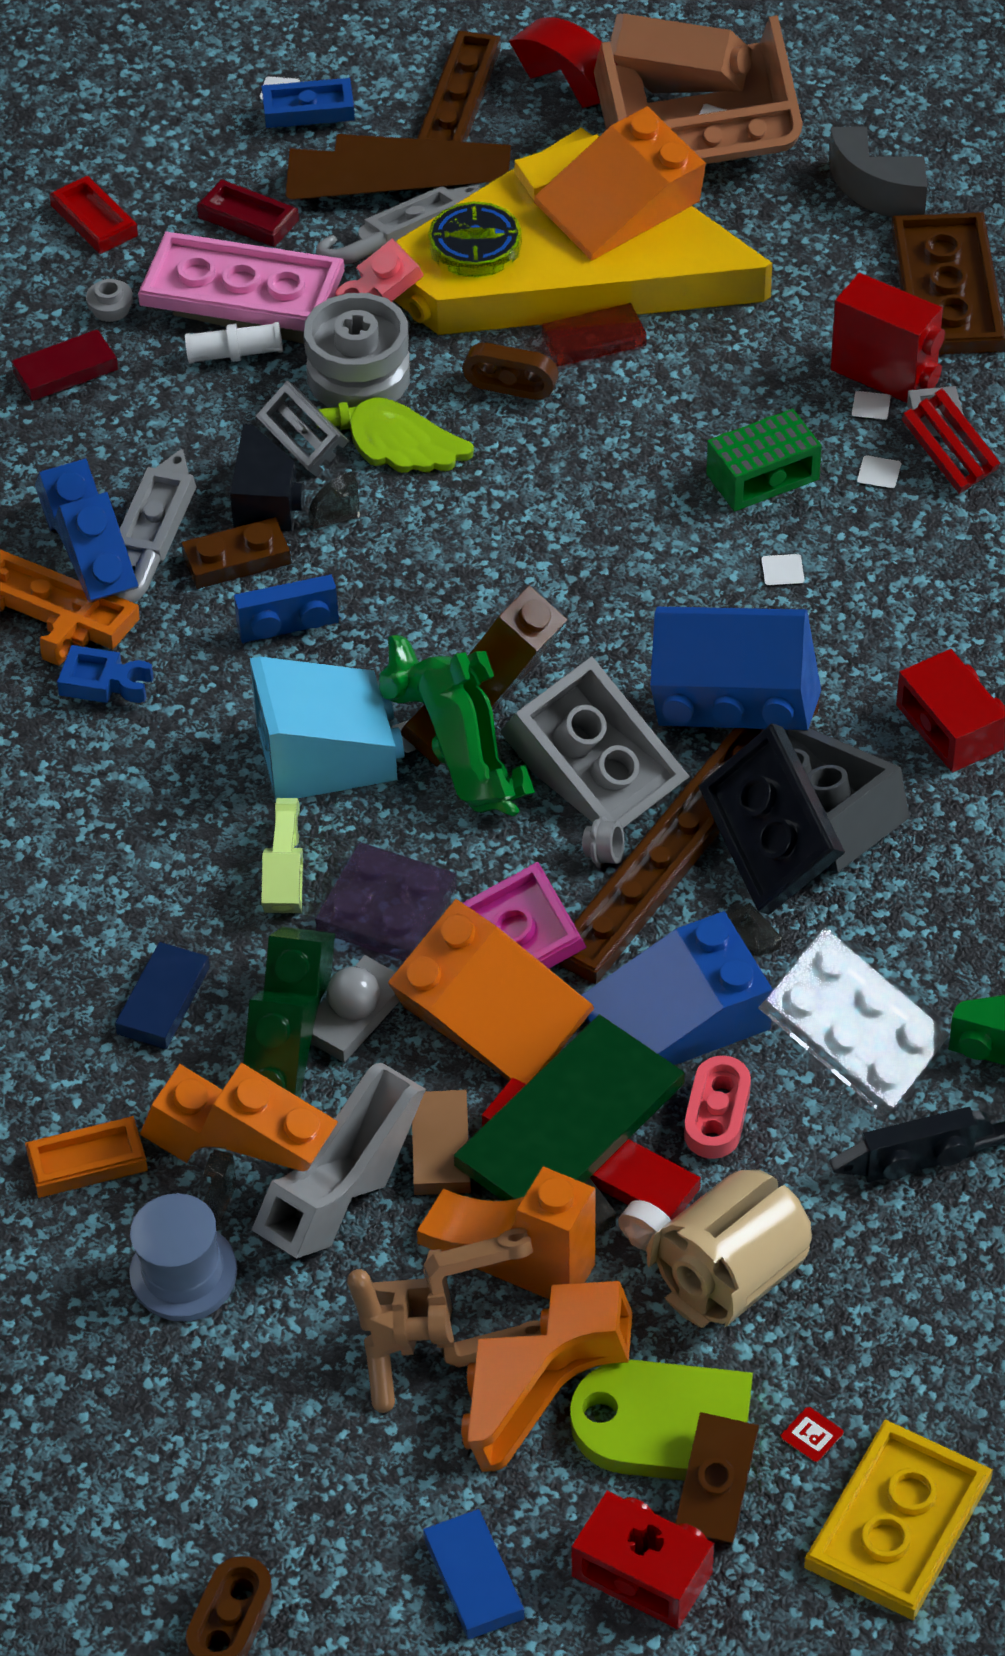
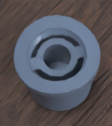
(180, 1259)

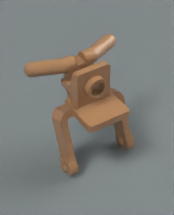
(422, 1308)

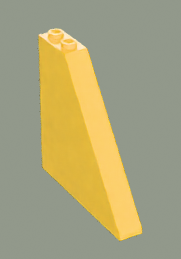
(665, 269)

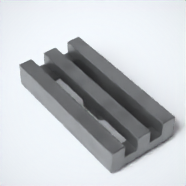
(323, 449)

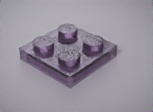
(386, 901)

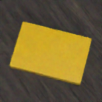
(898, 1519)

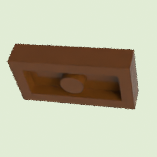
(236, 553)

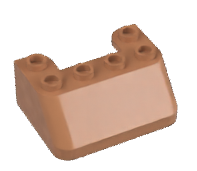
(755, 121)

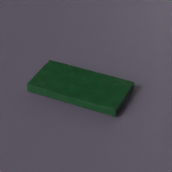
(571, 1112)

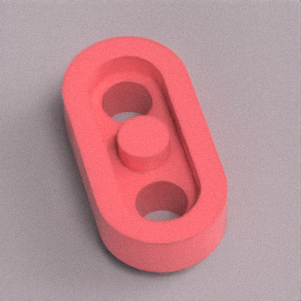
(717, 1111)

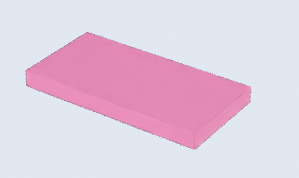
(238, 281)

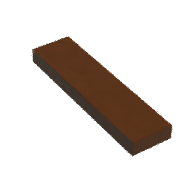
(461, 87)

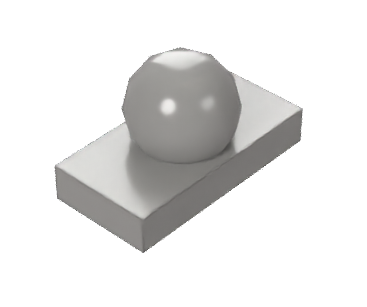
(353, 1007)

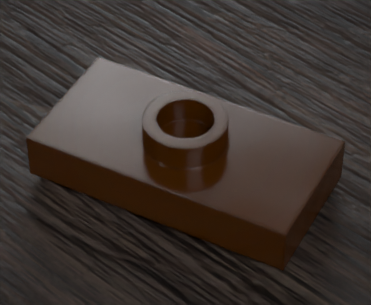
(717, 1476)

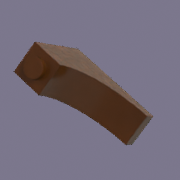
(513, 649)

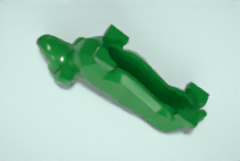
(461, 722)

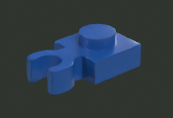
(97, 673)

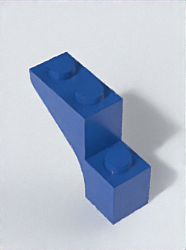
(86, 529)

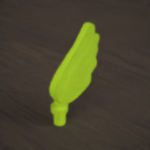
(398, 436)

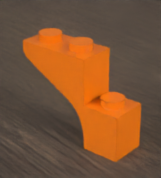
(245, 1117)
(522, 1374)

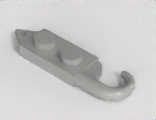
(395, 223)
(155, 518)

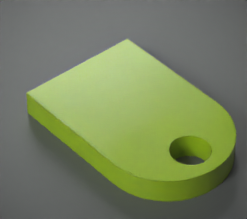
(654, 1415)

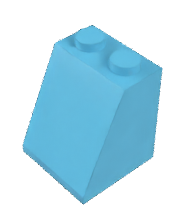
(322, 727)

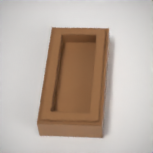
(437, 1134)

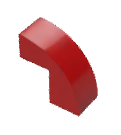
(560, 45)

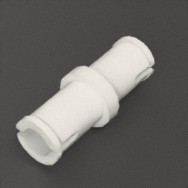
(233, 342)

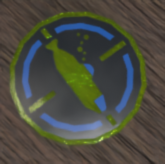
(475, 238)

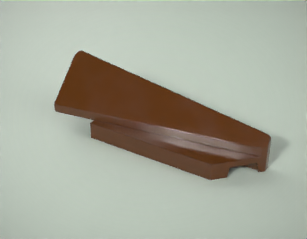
(391, 164)

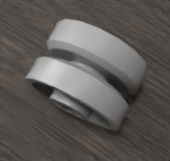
(357, 349)

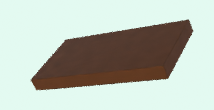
(952, 266)

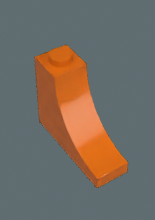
(557, 1219)

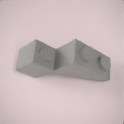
(308, 1206)

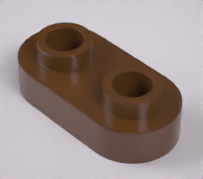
(510, 371)
(228, 1619)

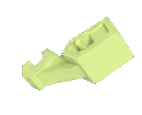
(283, 863)

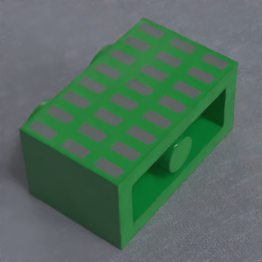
(763, 459)

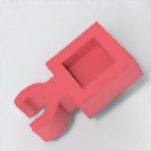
(384, 273)

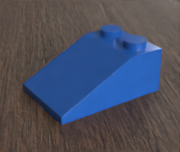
(687, 992)

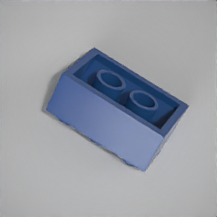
(733, 668)

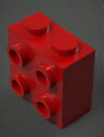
(886, 337)

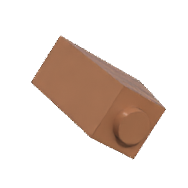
(680, 55)

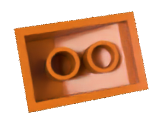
(623, 184)
(489, 994)

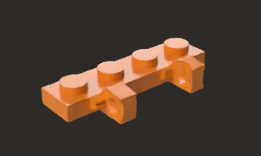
(63, 607)

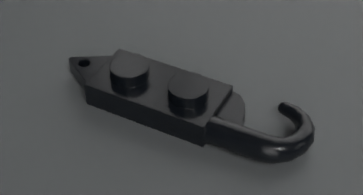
(919, 1144)

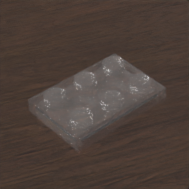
(854, 1021)

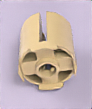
(731, 1247)

